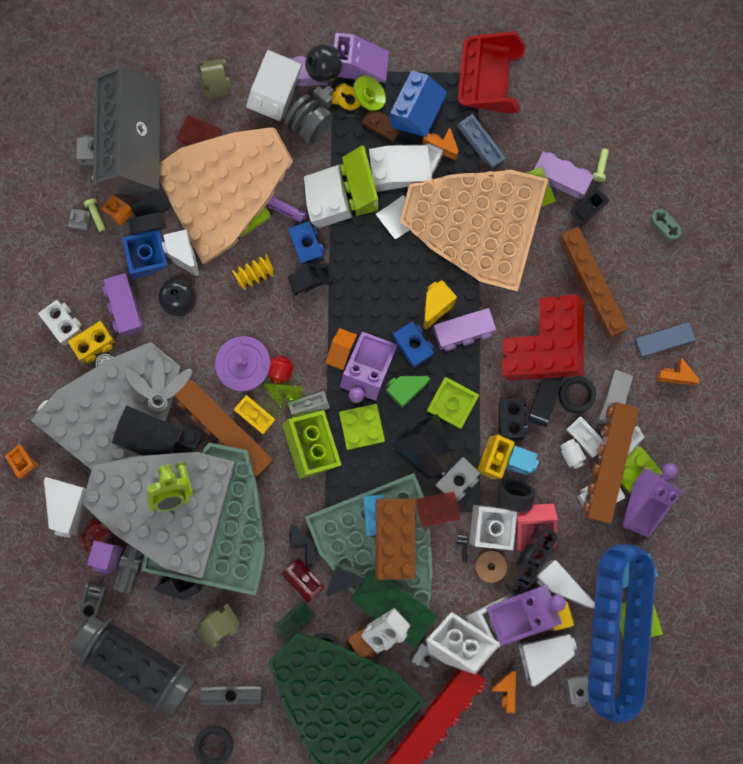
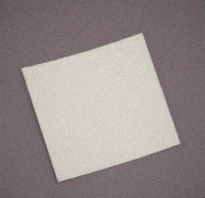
(391, 217)

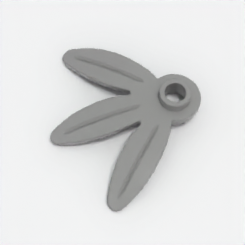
(157, 392)

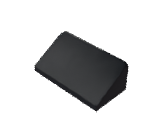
(153, 203)

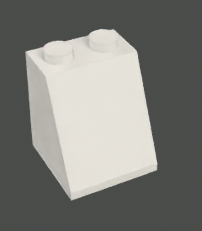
(64, 507)
(545, 656)

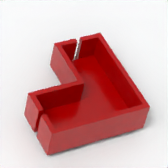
(557, 348)

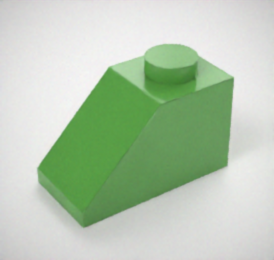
(406, 388)

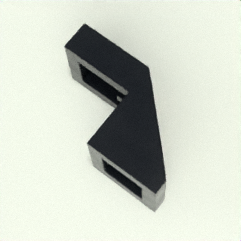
(298, 539)
(177, 588)

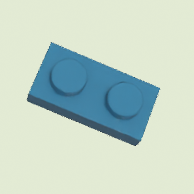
(370, 516)

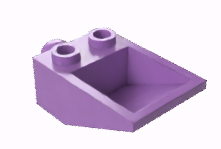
(361, 58)
(367, 367)
(651, 499)
(526, 614)

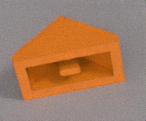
(341, 349)

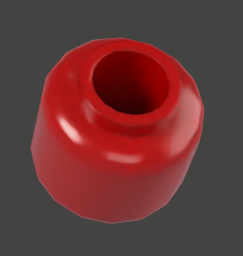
(280, 369)

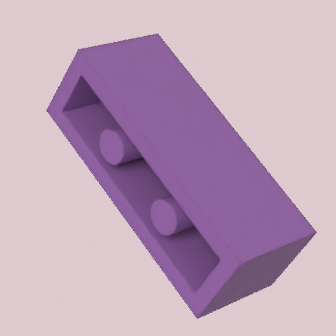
(122, 305)
(105, 557)

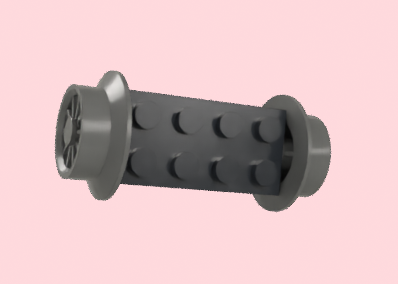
(133, 665)

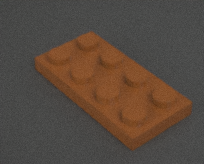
(395, 539)

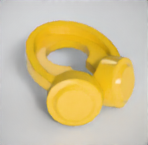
(338, 99)

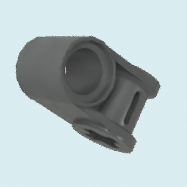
(93, 599)

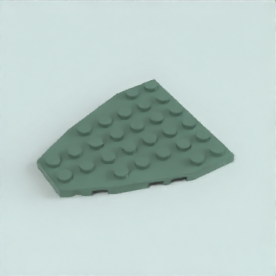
(343, 539)
(239, 543)

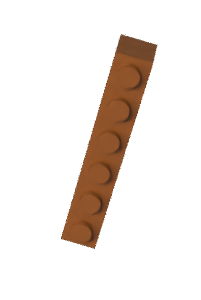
(593, 283)
(221, 425)
(611, 462)

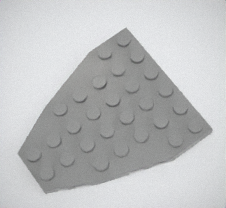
(89, 408)
(173, 538)

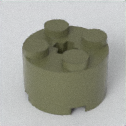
(214, 79)
(217, 625)

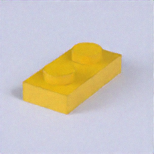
(254, 414)

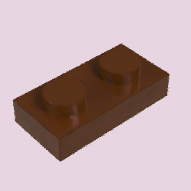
(381, 125)

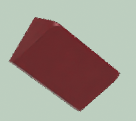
(303, 580)

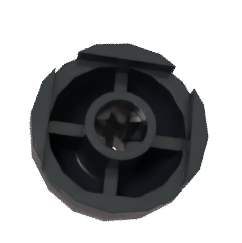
(323, 63)
(177, 297)

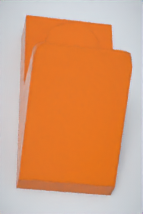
(447, 144)
(117, 210)
(683, 374)
(21, 462)
(508, 685)

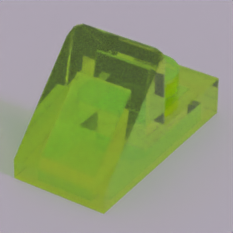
(278, 391)

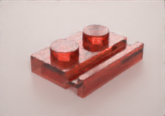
(197, 131)
(438, 509)
(94, 531)

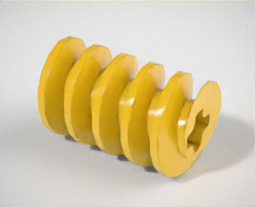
(254, 273)

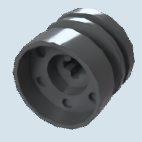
(308, 119)

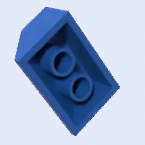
(417, 104)

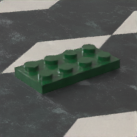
(381, 596)

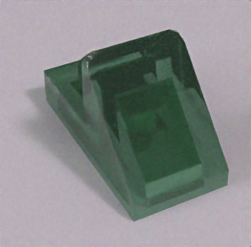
(294, 620)

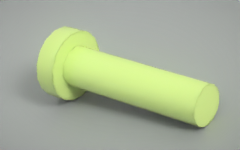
(599, 176)
(91, 203)

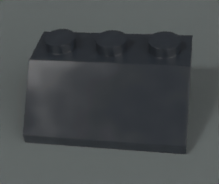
(145, 433)

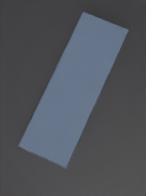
(481, 141)
(665, 339)

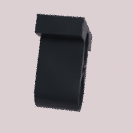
(310, 277)

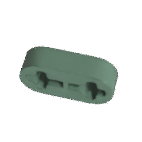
(662, 228)

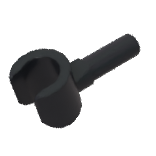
(463, 540)

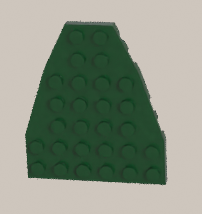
(340, 699)

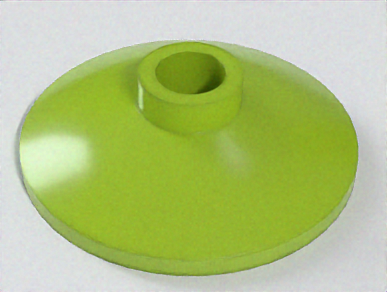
(369, 93)

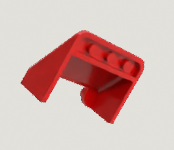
(486, 71)

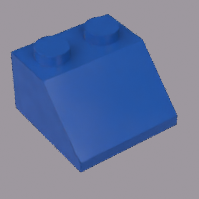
(144, 254)

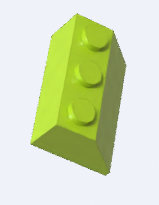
(359, 182)
(311, 444)

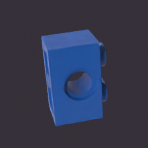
(303, 233)
(414, 356)

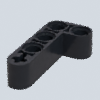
(544, 401)
(527, 559)

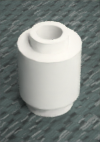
(573, 454)

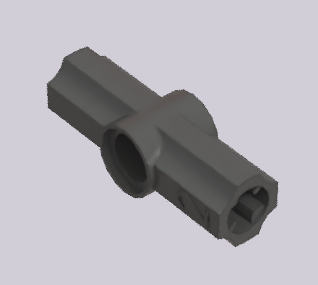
(129, 568)
(218, 695)

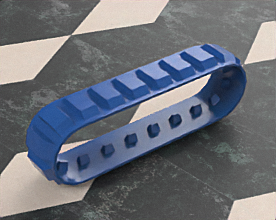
(636, 633)

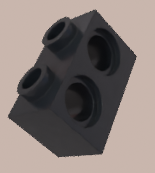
(507, 419)

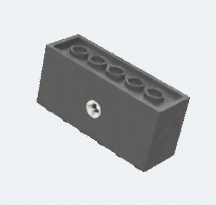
(126, 132)

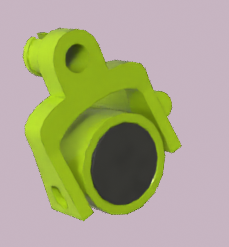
(168, 493)

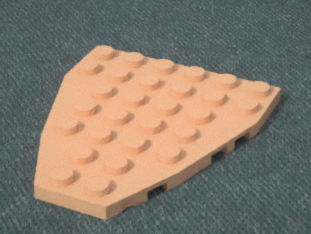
(223, 185)
(478, 221)

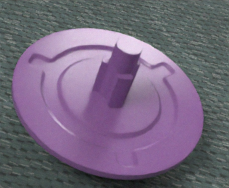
(242, 363)

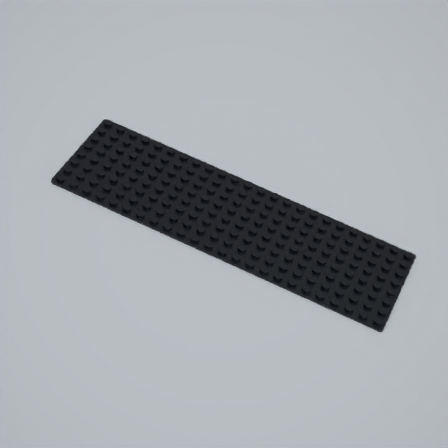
(382, 289)

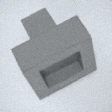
(323, 96)
(79, 219)
(419, 654)

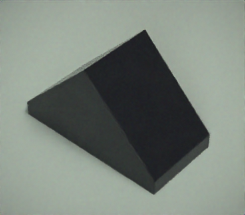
(342, 580)

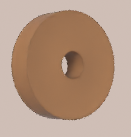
(483, 571)

